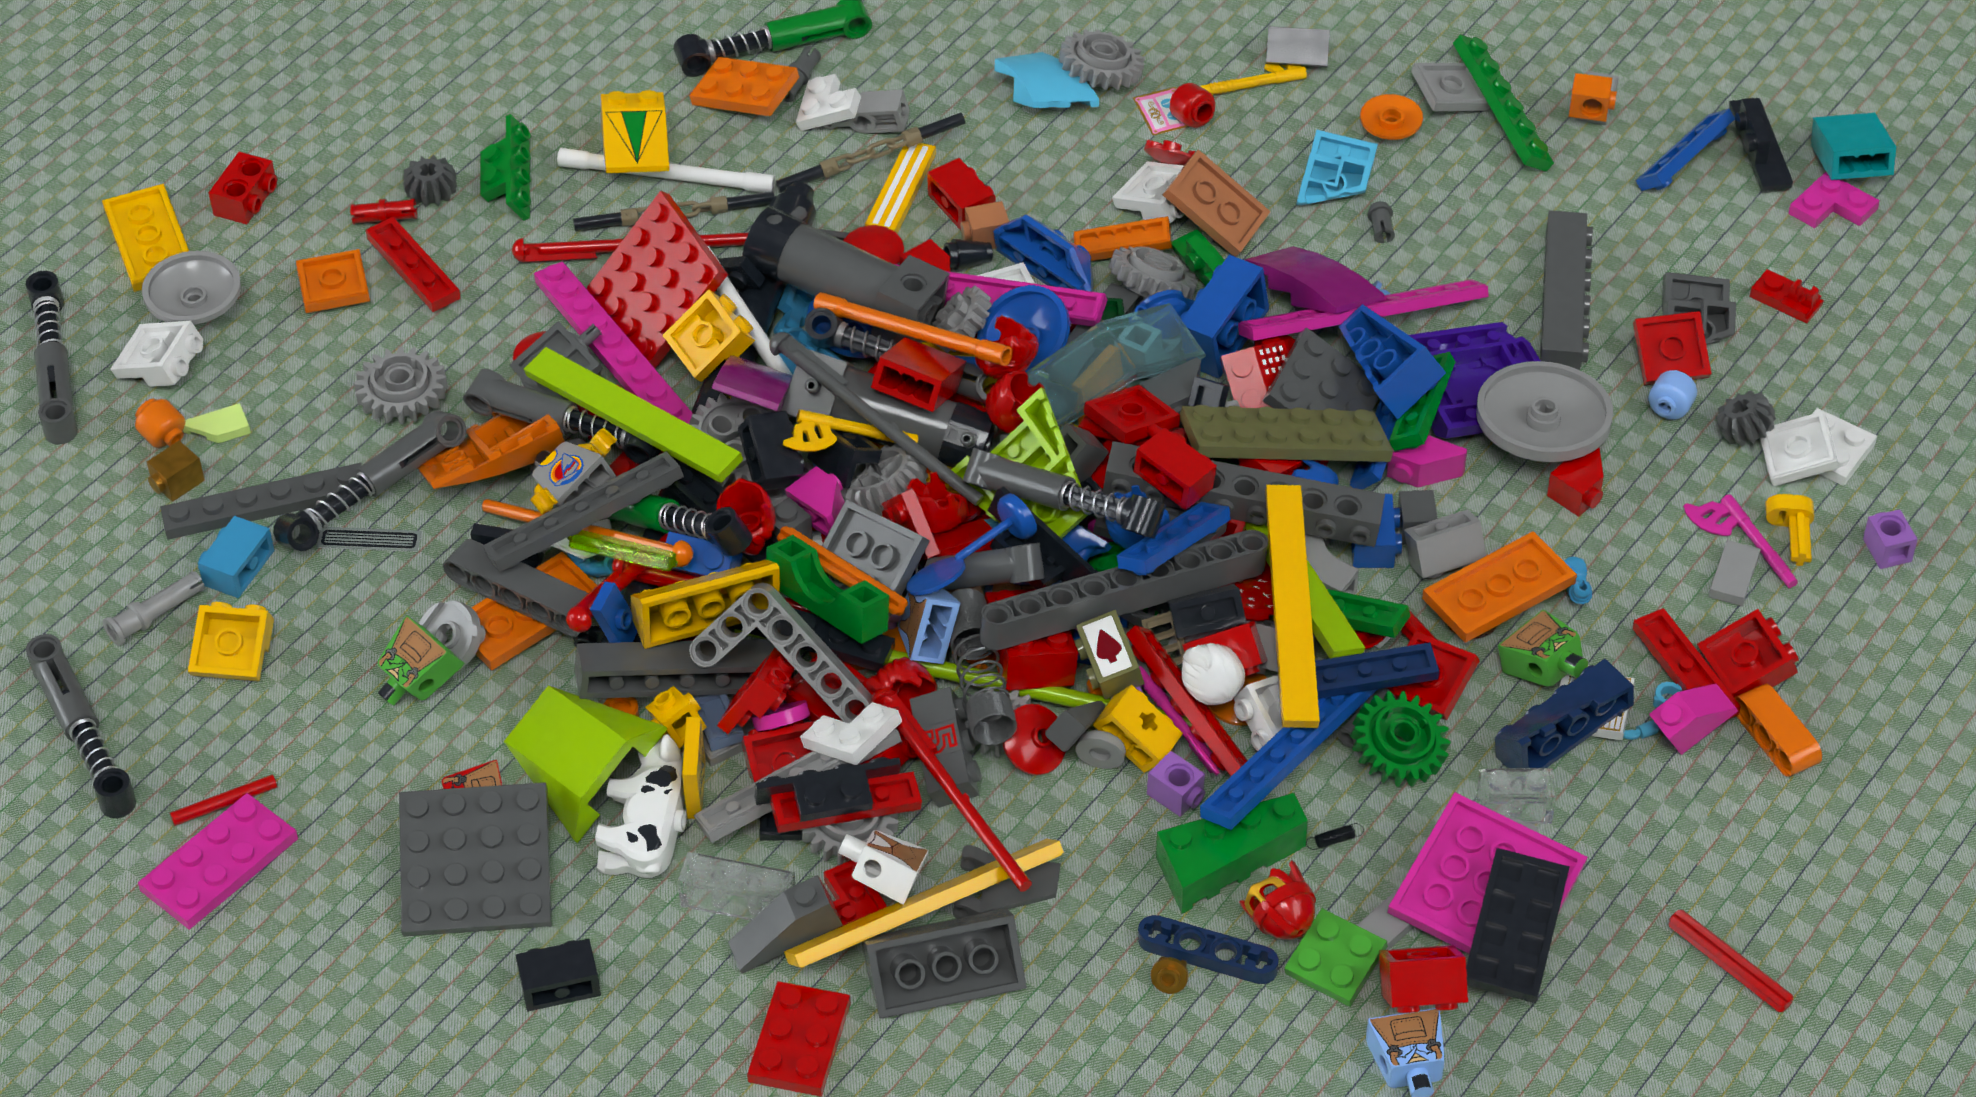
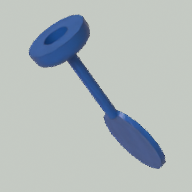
(1014, 517)

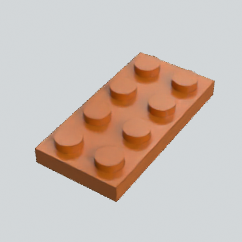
(1499, 586)
(514, 632)

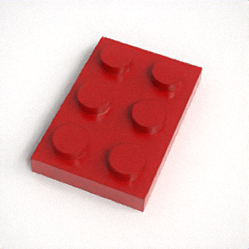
(799, 1038)

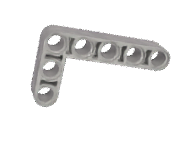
(787, 645)

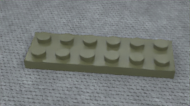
(1286, 433)

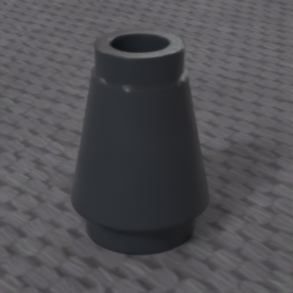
(967, 253)

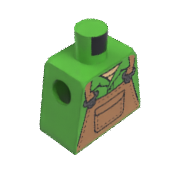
(1542, 651)
(415, 663)

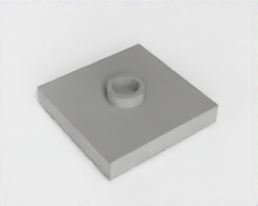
(1449, 87)

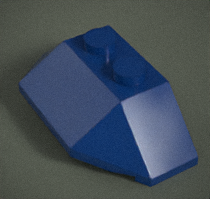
(1045, 253)

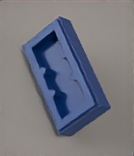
(613, 614)

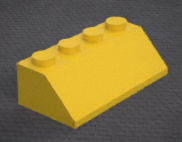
(693, 604)

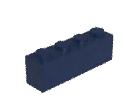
(1565, 718)

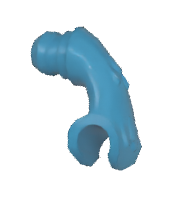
(593, 567)
(1581, 591)

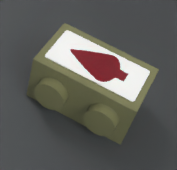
(1109, 654)

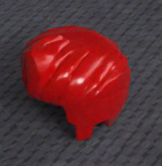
(1007, 397)
(941, 508)
(754, 509)
(905, 677)

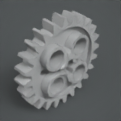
(726, 417)

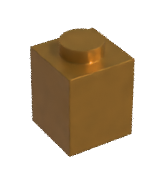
(175, 471)

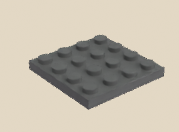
(474, 859)

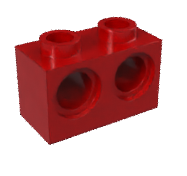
(243, 188)

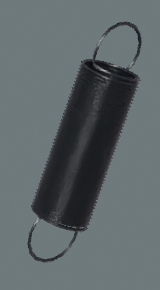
(1335, 836)

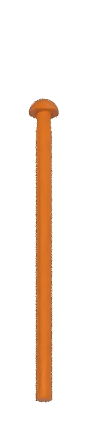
(683, 550)

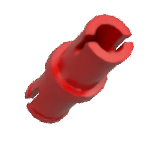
(383, 210)

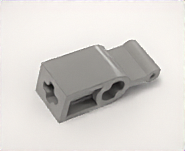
(878, 113)

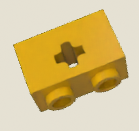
(1140, 726)

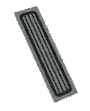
(369, 539)

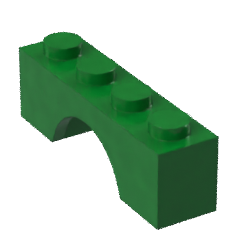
(855, 611)

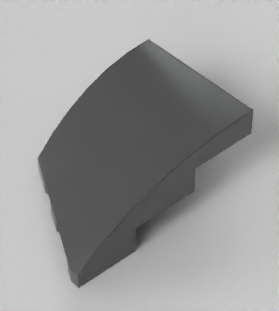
(1705, 294)

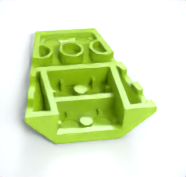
(1039, 445)
(575, 749)

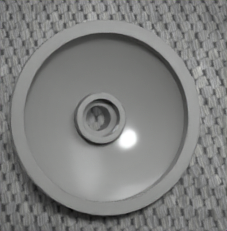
(191, 287)

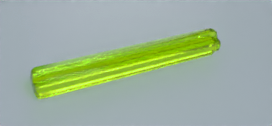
(623, 550)

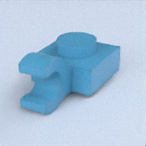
(794, 305)

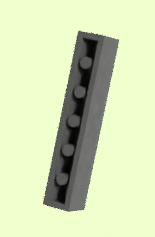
(1565, 289)
(632, 671)

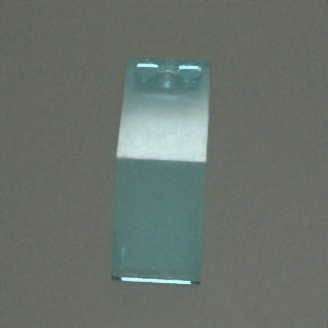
(1113, 357)

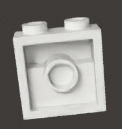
(1145, 191)
(159, 353)
(1261, 709)

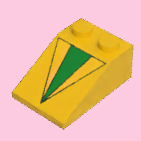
(634, 132)

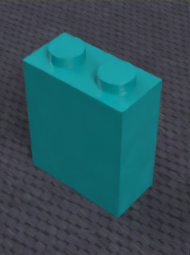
(1853, 146)

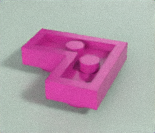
(1833, 196)

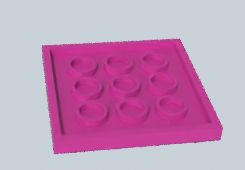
(1454, 866)

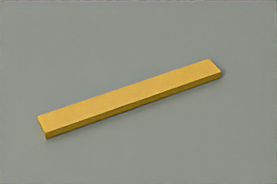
(1292, 607)
(919, 905)

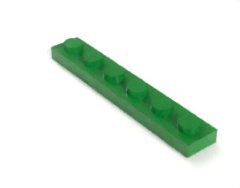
(1503, 102)

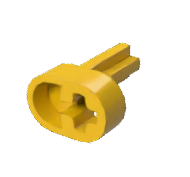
(1797, 514)

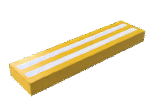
(902, 186)

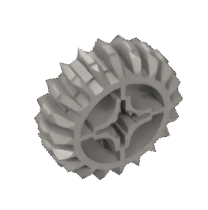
(883, 480)

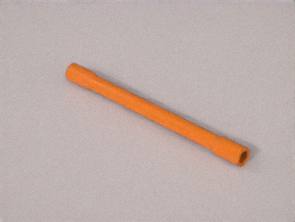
(983, 349)

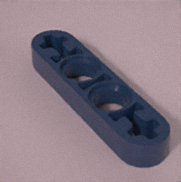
(1205, 954)

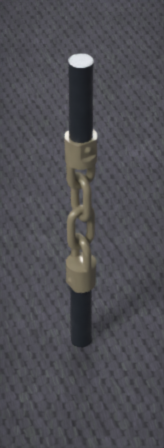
(910, 138)
(716, 205)

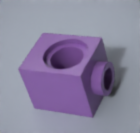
(1890, 539)
(1176, 784)

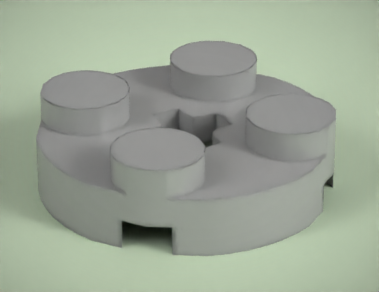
(462, 621)

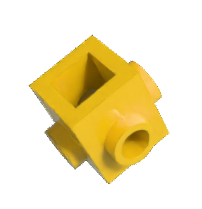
(671, 710)

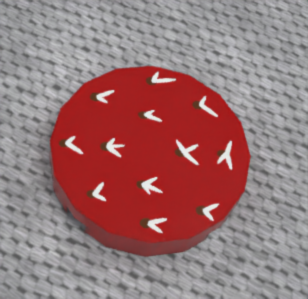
(1256, 598)

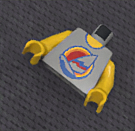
(571, 471)

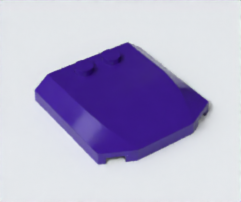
(1477, 355)

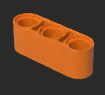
(1778, 730)

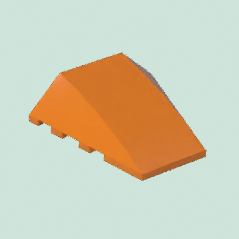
(492, 450)

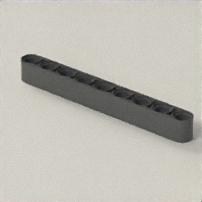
(1084, 598)

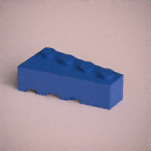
(1391, 360)

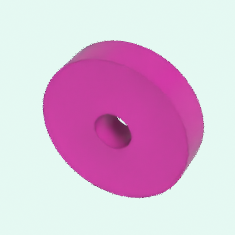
(784, 715)

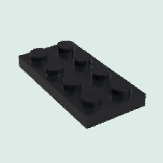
(1516, 925)

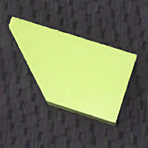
(220, 424)

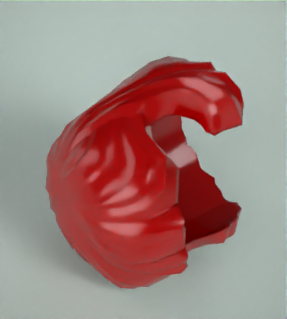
(1023, 346)

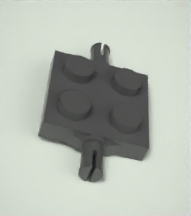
(563, 343)

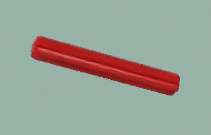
(1731, 960)

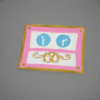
(1156, 111)

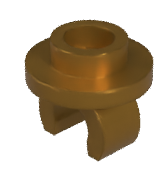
(1169, 975)

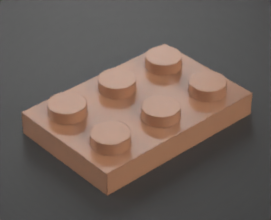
(1216, 203)

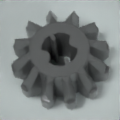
(429, 180)
(1746, 418)

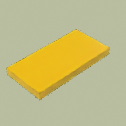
(144, 230)

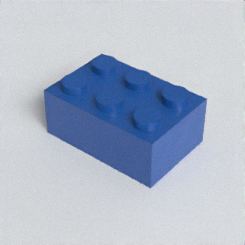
(1231, 296)

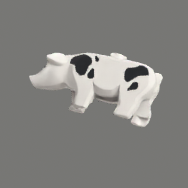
(650, 813)

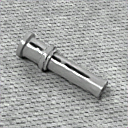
(140, 615)

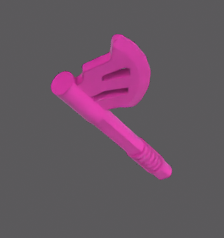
(1738, 517)
(1159, 697)

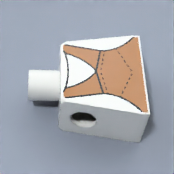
(885, 863)

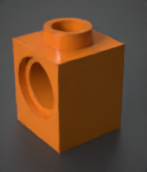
(1592, 97)

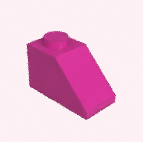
(1428, 463)
(819, 496)
(1693, 715)

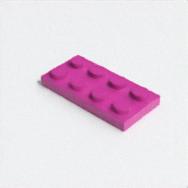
(218, 861)

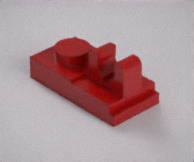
(1787, 296)

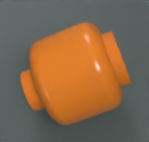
(159, 422)

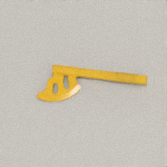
(1277, 76)
(809, 420)

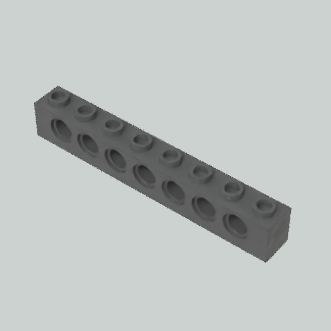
(1327, 508)

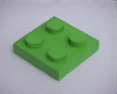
(1335, 957)

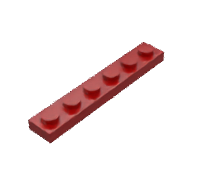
(1169, 677)

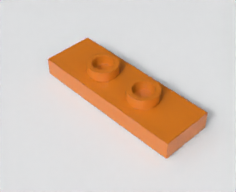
(1104, 240)

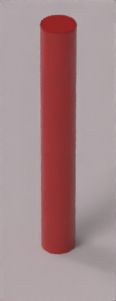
(222, 800)

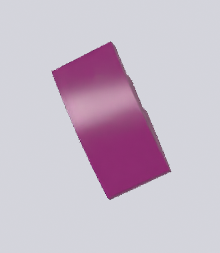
(1316, 280)
(753, 383)

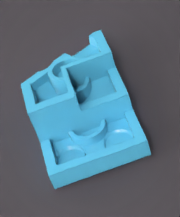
(1043, 82)
(1336, 168)

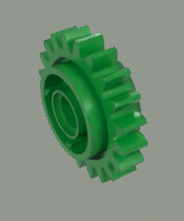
(1376, 735)

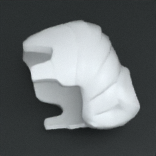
(1212, 673)

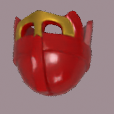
(1286, 910)

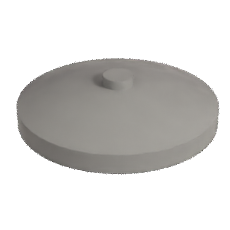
(1544, 411)

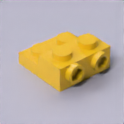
(709, 334)
(230, 641)

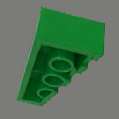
(1206, 857)

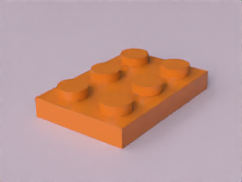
(744, 86)

